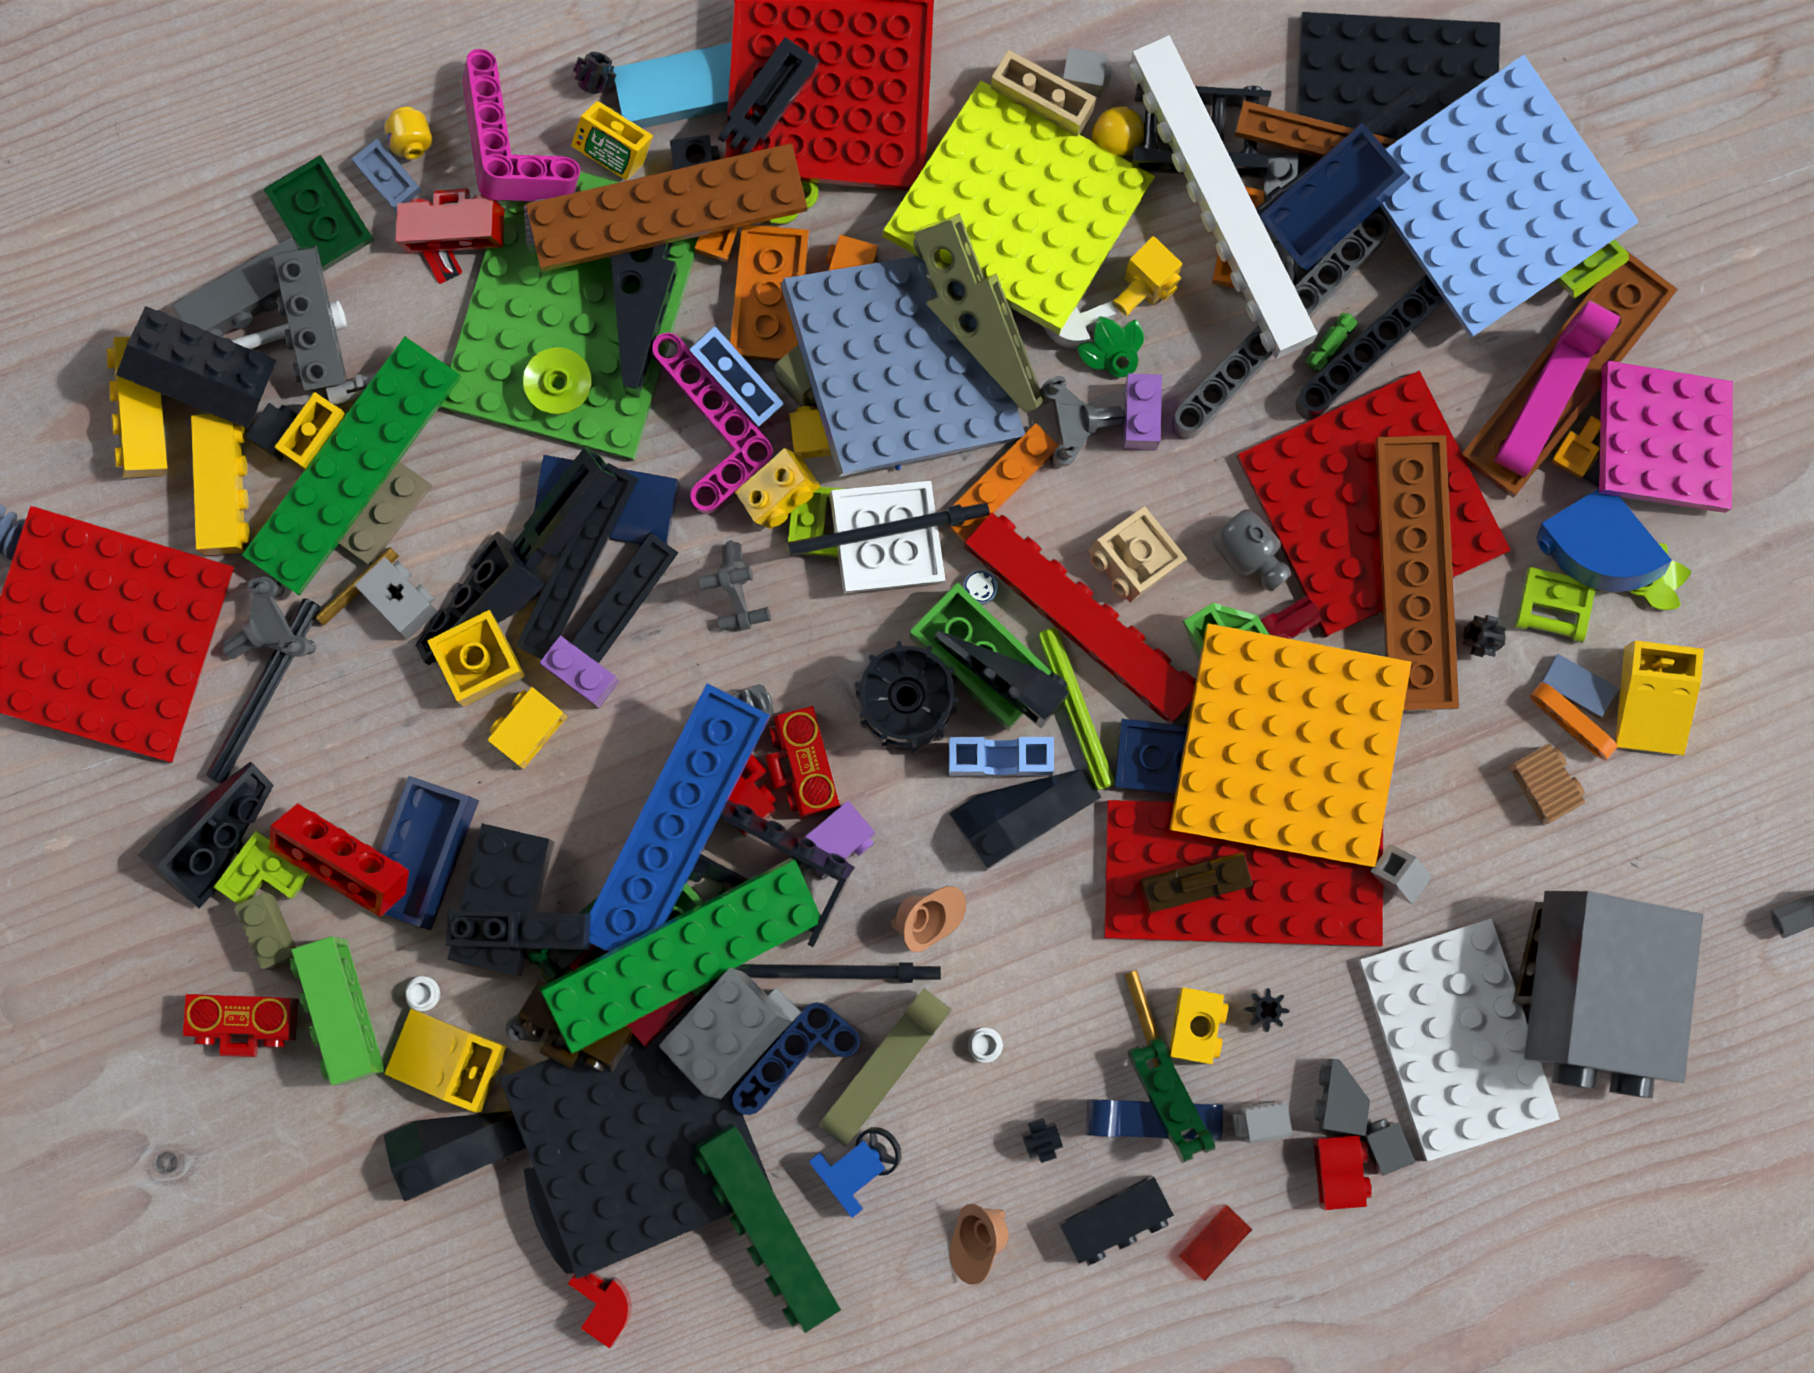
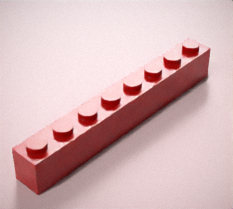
(1081, 618)

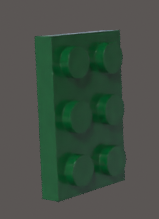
(319, 212)

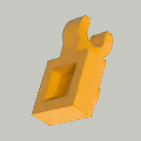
(1577, 450)

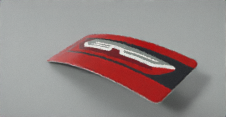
(443, 265)

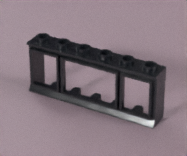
(799, 848)

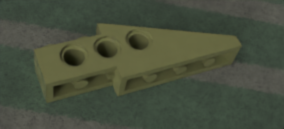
(996, 337)

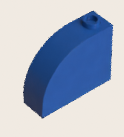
(1603, 545)

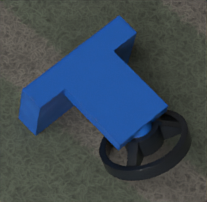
(857, 1167)

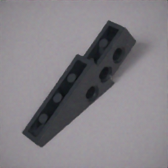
(642, 312)

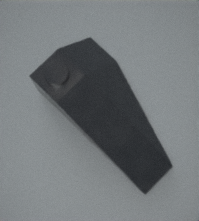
(496, 584)
(1020, 684)
(1013, 817)
(201, 841)
(445, 1149)

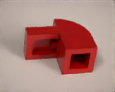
(611, 1308)

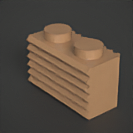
(1547, 783)

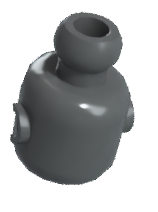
(1250, 548)

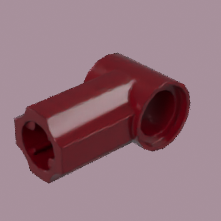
(1293, 620)

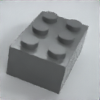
(725, 1033)

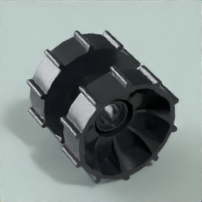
(902, 670)

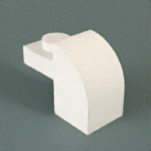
(1079, 325)

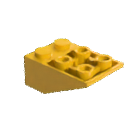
(1658, 696)
(446, 1061)

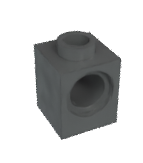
(1387, 1147)

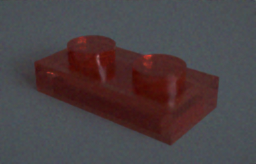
(1215, 1242)

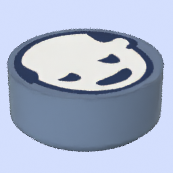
(981, 586)

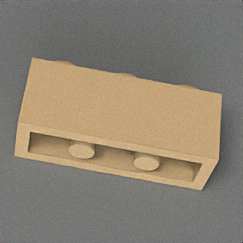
(1043, 93)

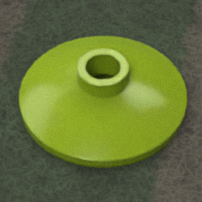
(553, 365)

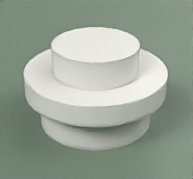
(422, 993)
(985, 1045)

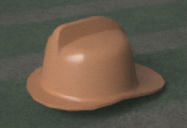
(929, 917)
(977, 1241)

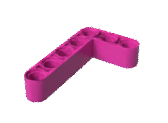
(496, 169)
(1554, 387)
(717, 419)

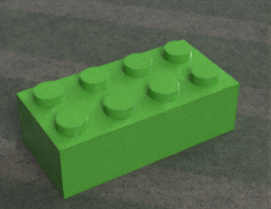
(967, 619)
(337, 1011)

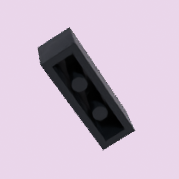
(1116, 1221)

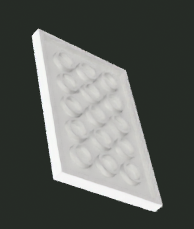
(1457, 1040)

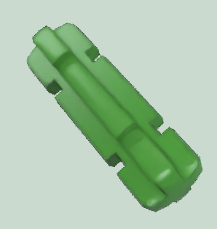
(1331, 342)

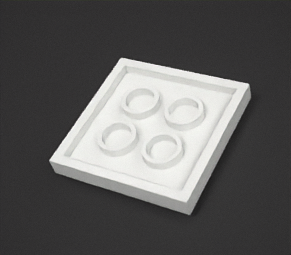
(891, 560)

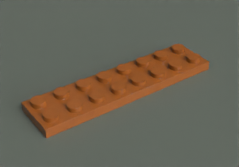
(666, 207)
(1630, 292)
(1418, 567)

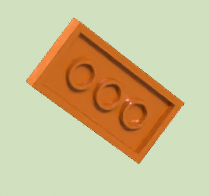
(760, 312)

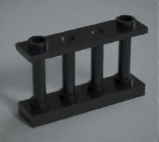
(1248, 162)

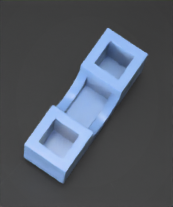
(1001, 757)

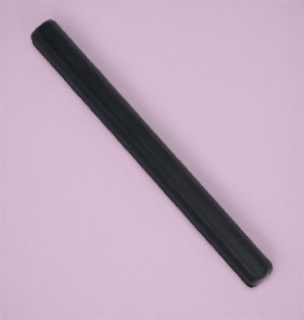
(260, 697)

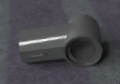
(1794, 916)

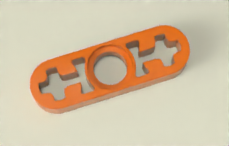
(1573, 721)

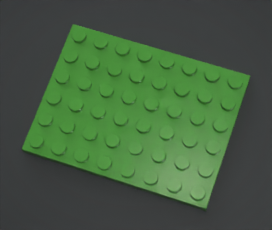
(525, 311)

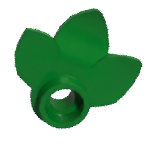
(1111, 343)

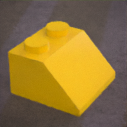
(476, 658)

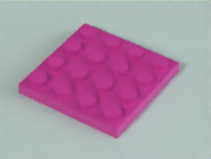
(1666, 437)

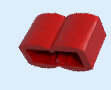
(1340, 1172)

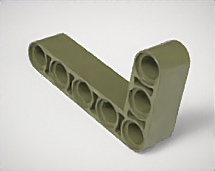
(885, 1067)

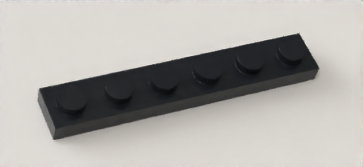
(575, 568)

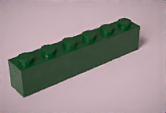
(767, 1228)

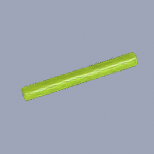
(1077, 710)

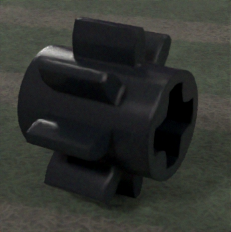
(594, 72)
(1484, 636)
(1256, 1009)
(1042, 1140)

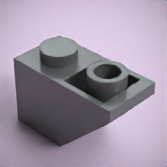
(1343, 1101)

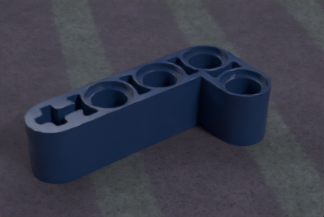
(789, 1062)
(1139, 1119)

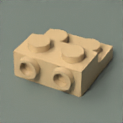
(1136, 555)

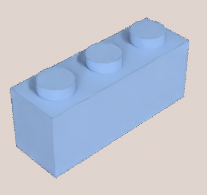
(736, 375)

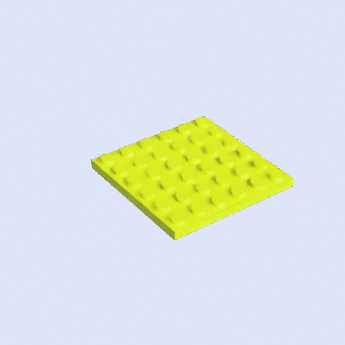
(1031, 200)

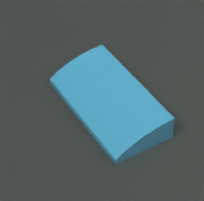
(675, 86)

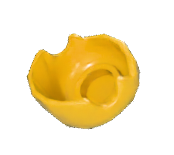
(1119, 130)

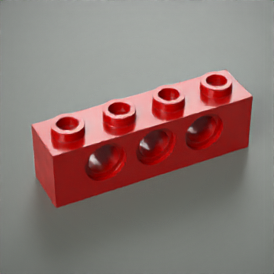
(338, 859)

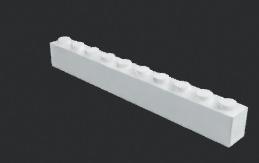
(1222, 198)

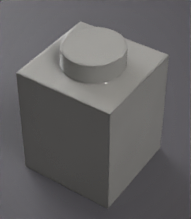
(1087, 70)
(1401, 874)

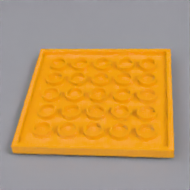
(1290, 745)

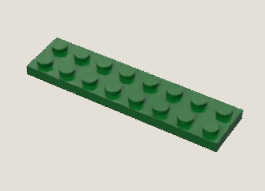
(352, 465)
(681, 955)

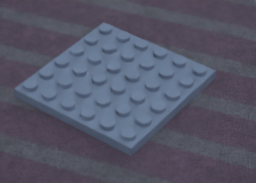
(890, 371)

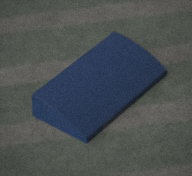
(1334, 197)
(647, 511)
(427, 842)

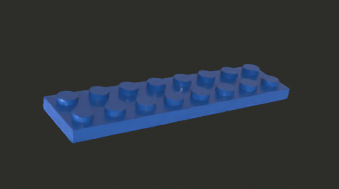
(677, 818)

